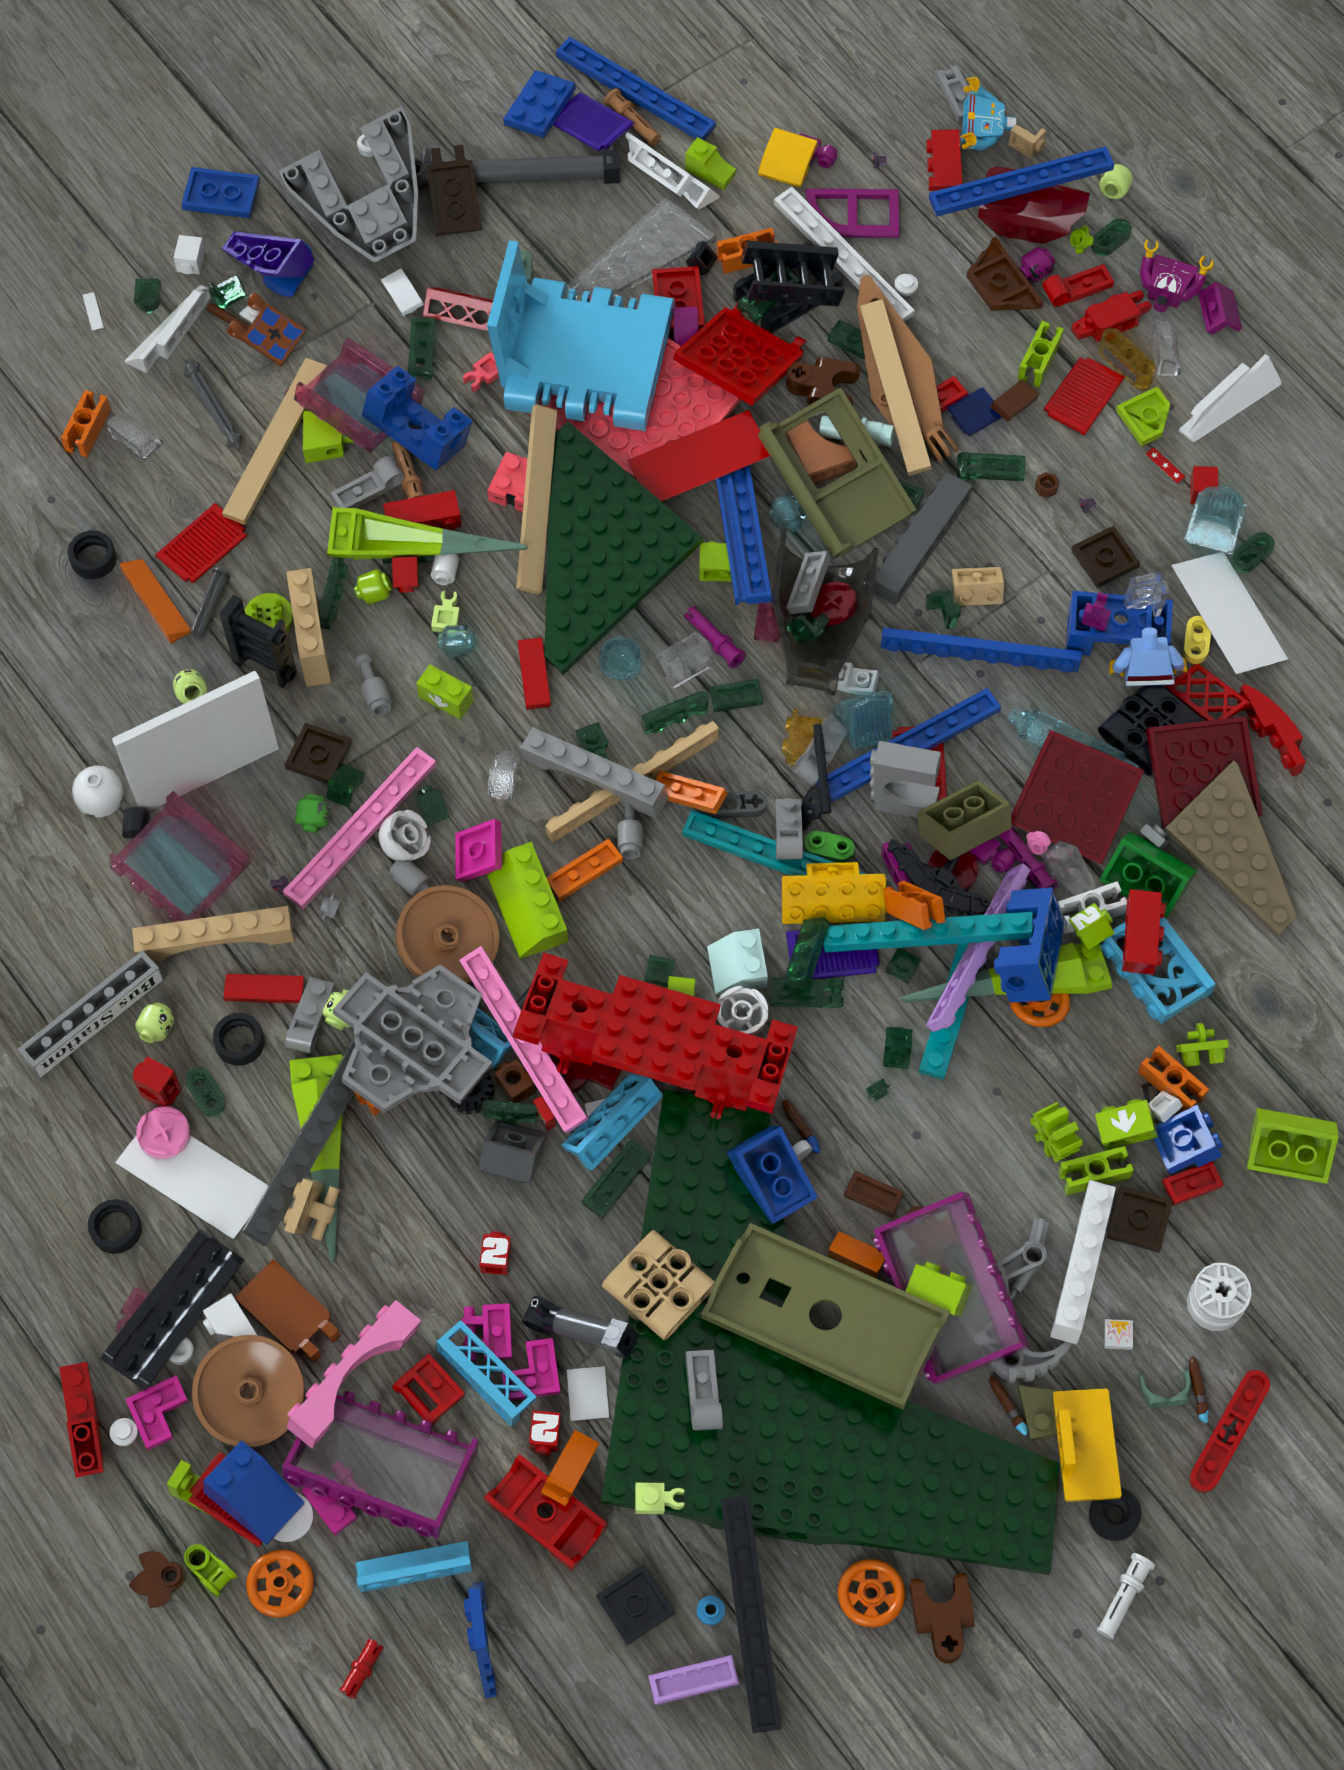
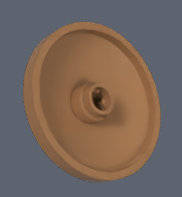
(444, 927)
(247, 1390)

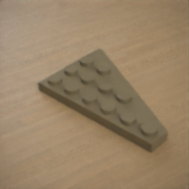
(1229, 842)

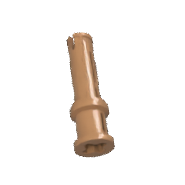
(626, 108)
(411, 483)

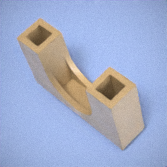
(308, 627)

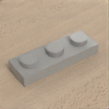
(808, 582)

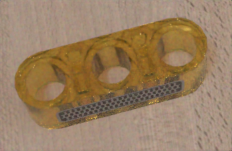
(1117, 356)

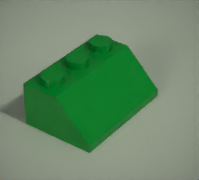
(1148, 868)

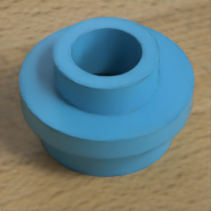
(710, 1619)

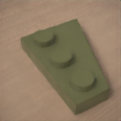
(1038, 1412)

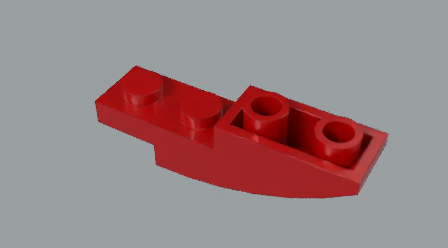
(1269, 719)
(82, 1419)

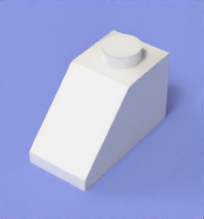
(227, 1319)

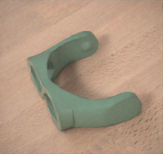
(1156, 1401)

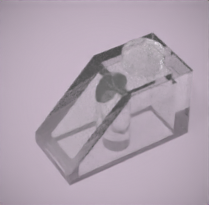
(1069, 868)

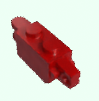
(1116, 312)

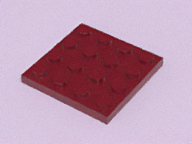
(1193, 755)
(1076, 795)

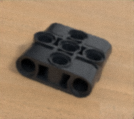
(1149, 705)

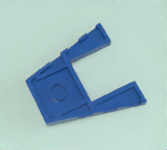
(477, 1636)

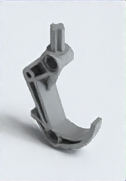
(1018, 1270)

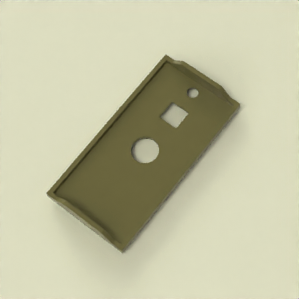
(882, 1329)

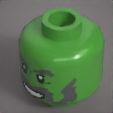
(312, 813)

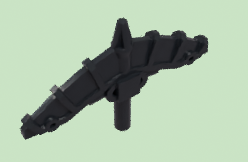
(938, 881)

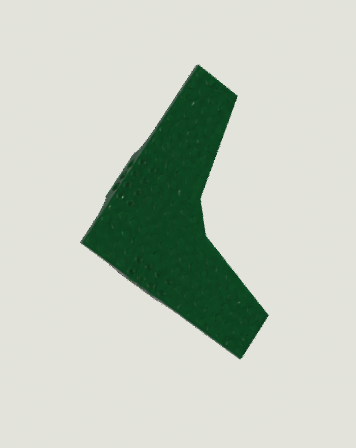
(801, 1444)

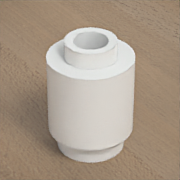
(444, 568)

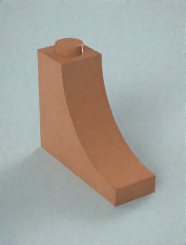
(819, 456)

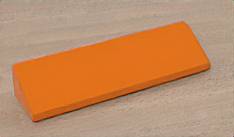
(155, 599)

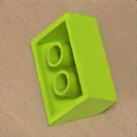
(1292, 1145)

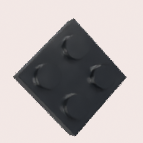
(635, 1605)

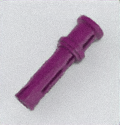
(721, 643)
(1037, 873)

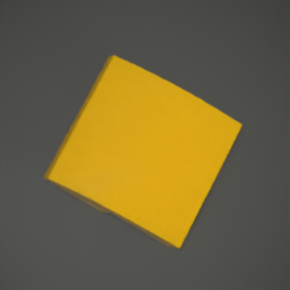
(787, 157)

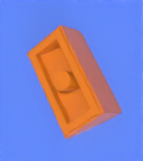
(856, 1254)

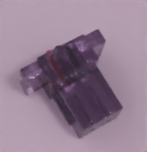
(878, 160)
(1087, 504)
(279, 884)

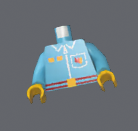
(983, 118)

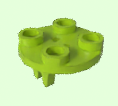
(276, 604)

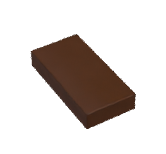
(1014, 400)
(873, 1194)

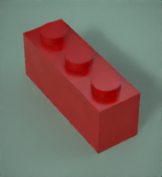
(944, 159)
(433, 510)
(1143, 932)

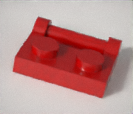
(435, 1384)

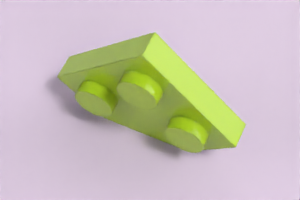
(1145, 415)

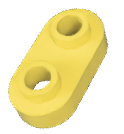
(1196, 641)

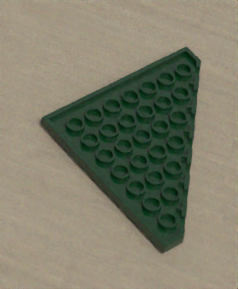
(604, 547)

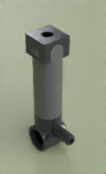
(612, 1335)

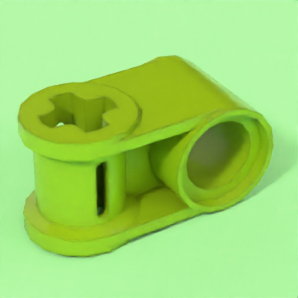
(212, 1573)

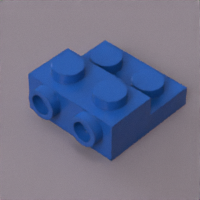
(1187, 1140)

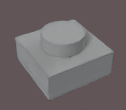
(1156, 835)

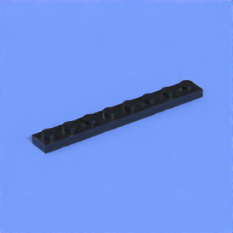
(750, 1614)

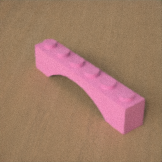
(388, 1334)

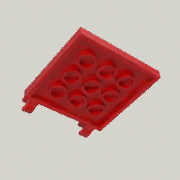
(739, 355)

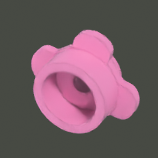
(1038, 842)

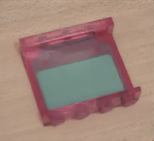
(341, 391)
(180, 861)

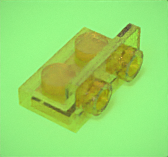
(800, 736)

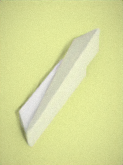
(669, 173)
(171, 331)
(1230, 397)

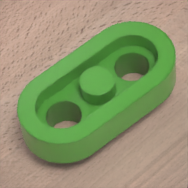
(828, 846)

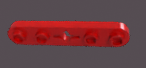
(1217, 1454)

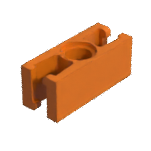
(731, 249)
(88, 432)
(914, 905)
(1172, 1069)
(570, 1467)

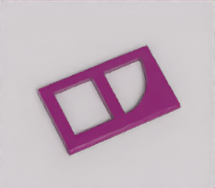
(852, 195)

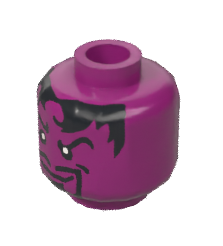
(1037, 264)

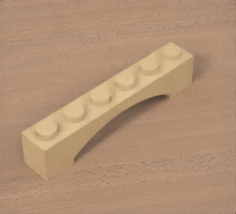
(260, 926)

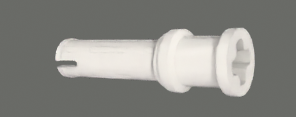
(1131, 1584)

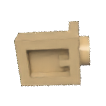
(1026, 142)

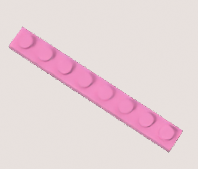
(359, 828)
(537, 1063)

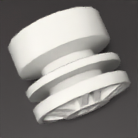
(1211, 1308)

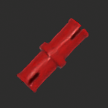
(361, 1668)

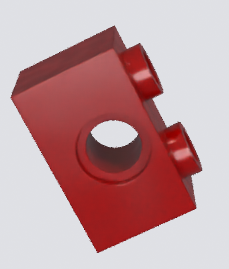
(156, 1082)

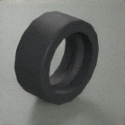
(87, 539)
(229, 1022)
(106, 1208)

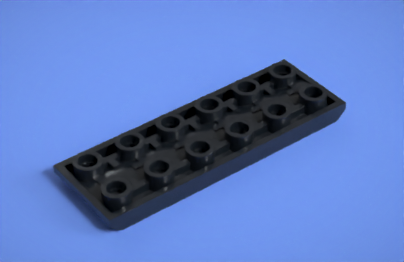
(172, 1309)

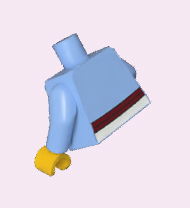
(1148, 661)

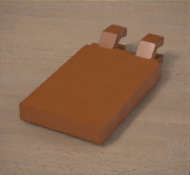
(287, 1310)

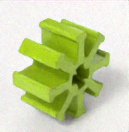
(1056, 1132)

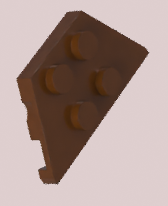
(1001, 281)

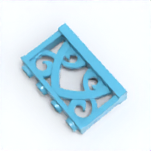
(1181, 956)

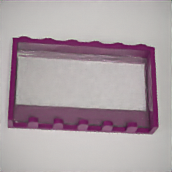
(954, 1239)
(384, 1466)

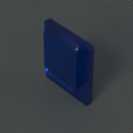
(974, 412)

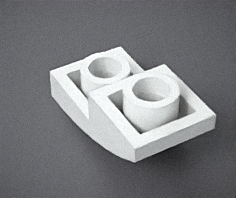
(402, 292)
(857, 680)

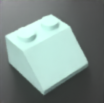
(738, 961)

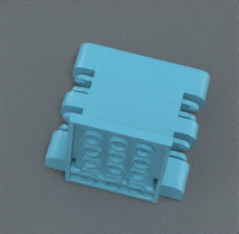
(576, 346)

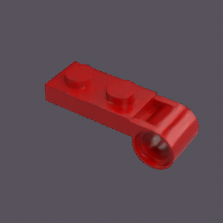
(1077, 286)

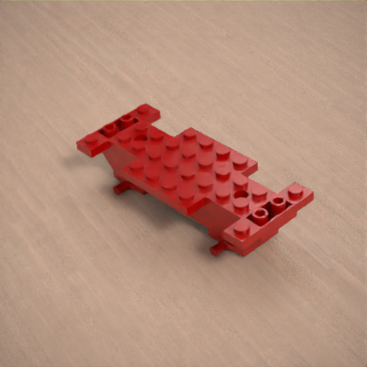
(654, 1036)

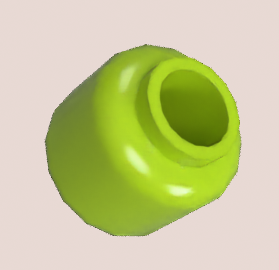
(373, 586)

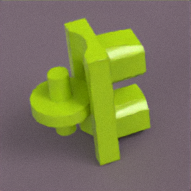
(1214, 1049)

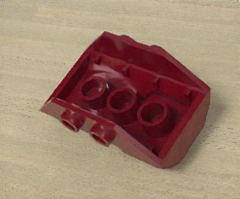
(1035, 215)

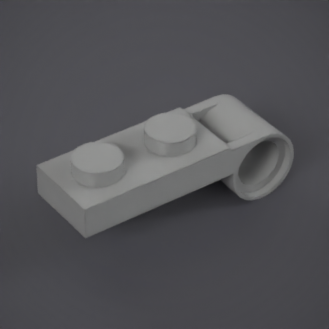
(369, 486)
(806, 765)
(788, 829)
(308, 1016)
(703, 1390)

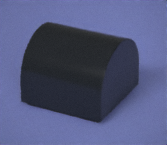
(703, 257)
(134, 821)

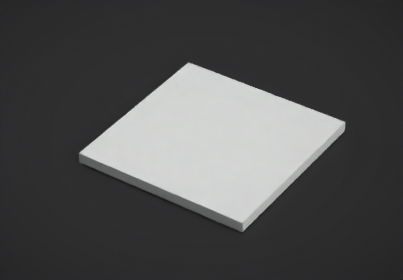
(197, 742)

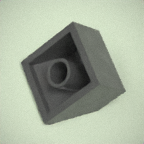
(512, 1151)

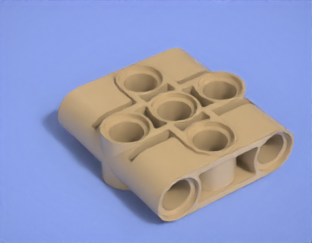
(632, 1285)

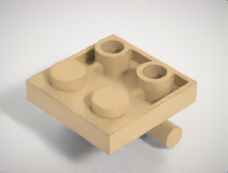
(308, 1207)

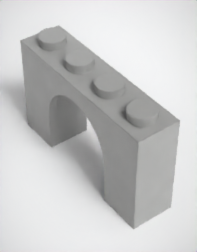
(903, 778)

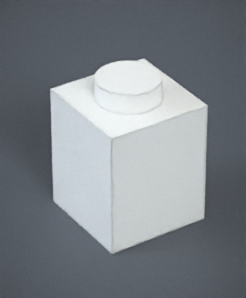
(189, 254)

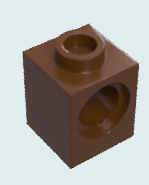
(514, 1092)

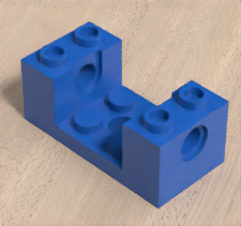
(392, 410)
(1081, 636)
(1030, 970)

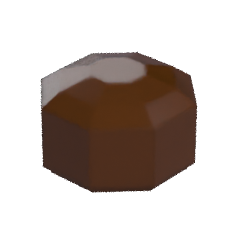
(1046, 485)

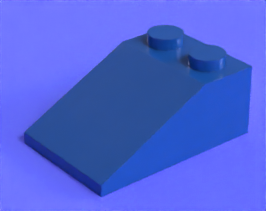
(772, 1173)
(252, 1492)

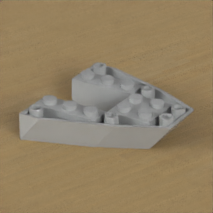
(379, 220)

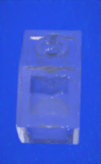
(504, 775)

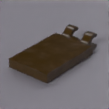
(453, 194)

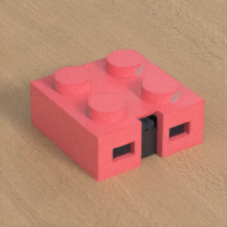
(509, 482)

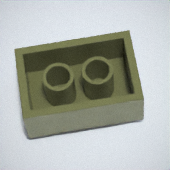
(964, 820)

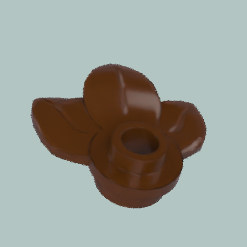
(153, 1578)

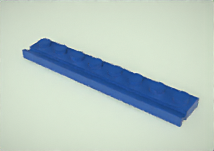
(743, 537)

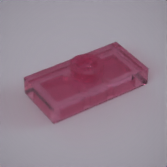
(765, 625)

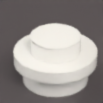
(906, 284)
(123, 1432)

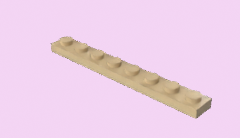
(602, 799)

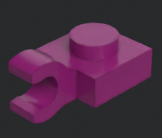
(1095, 614)

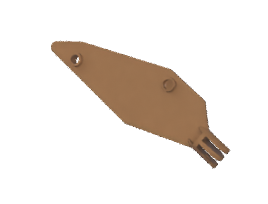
(917, 370)

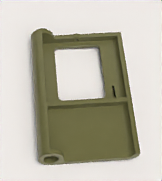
(858, 502)

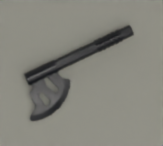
(823, 794)

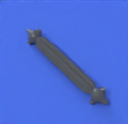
(213, 404)

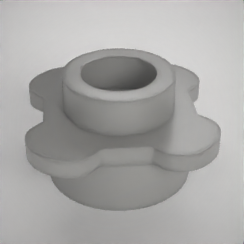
(329, 906)

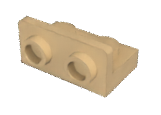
(978, 586)

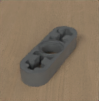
(749, 811)

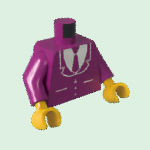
(1170, 280)

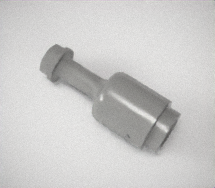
(373, 688)
(629, 834)
(409, 877)

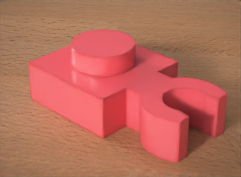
(484, 370)

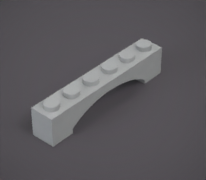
(634, 788)

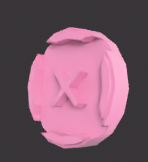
(163, 1132)

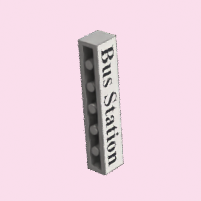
(90, 1014)

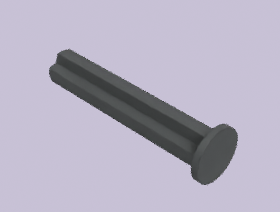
(210, 601)

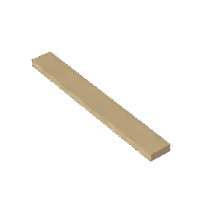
(896, 387)
(270, 448)
(536, 499)

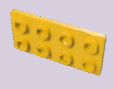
(833, 893)
(1086, 1445)

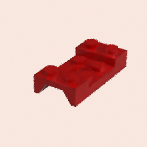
(565, 1534)

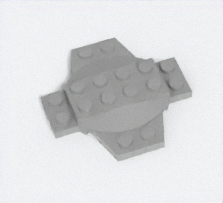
(412, 1038)

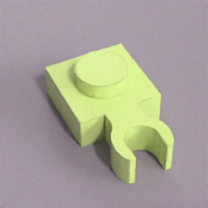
(445, 614)
(652, 1498)

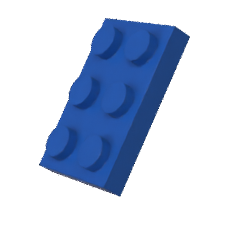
(539, 103)
(220, 192)

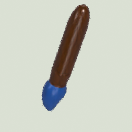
(801, 1125)

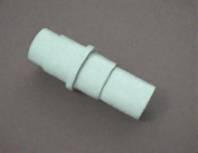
(880, 432)

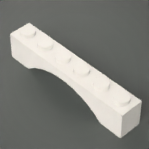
(1083, 1262)

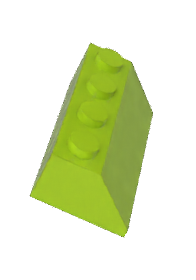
(527, 902)

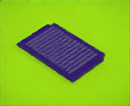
(591, 122)
(839, 963)

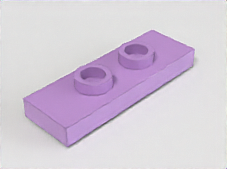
(693, 1680)

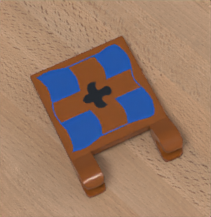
(270, 331)

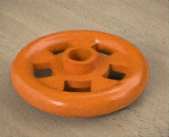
(1049, 1017)
(885, 1574)
(288, 1605)

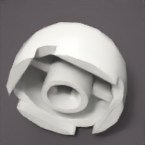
(98, 791)
(404, 836)
(743, 1010)

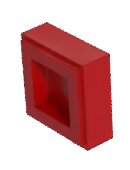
(545, 1113)

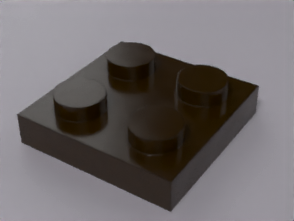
(1105, 556)
(317, 753)
(1139, 1219)

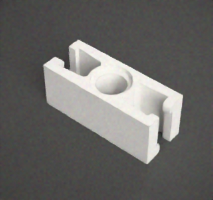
(1096, 896)

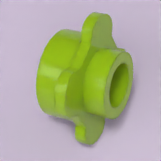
(1081, 239)

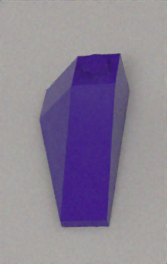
(270, 254)

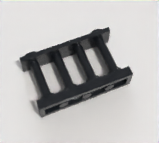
(794, 256)
(786, 313)
(257, 641)

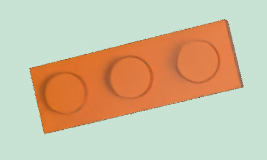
(692, 792)
(584, 869)

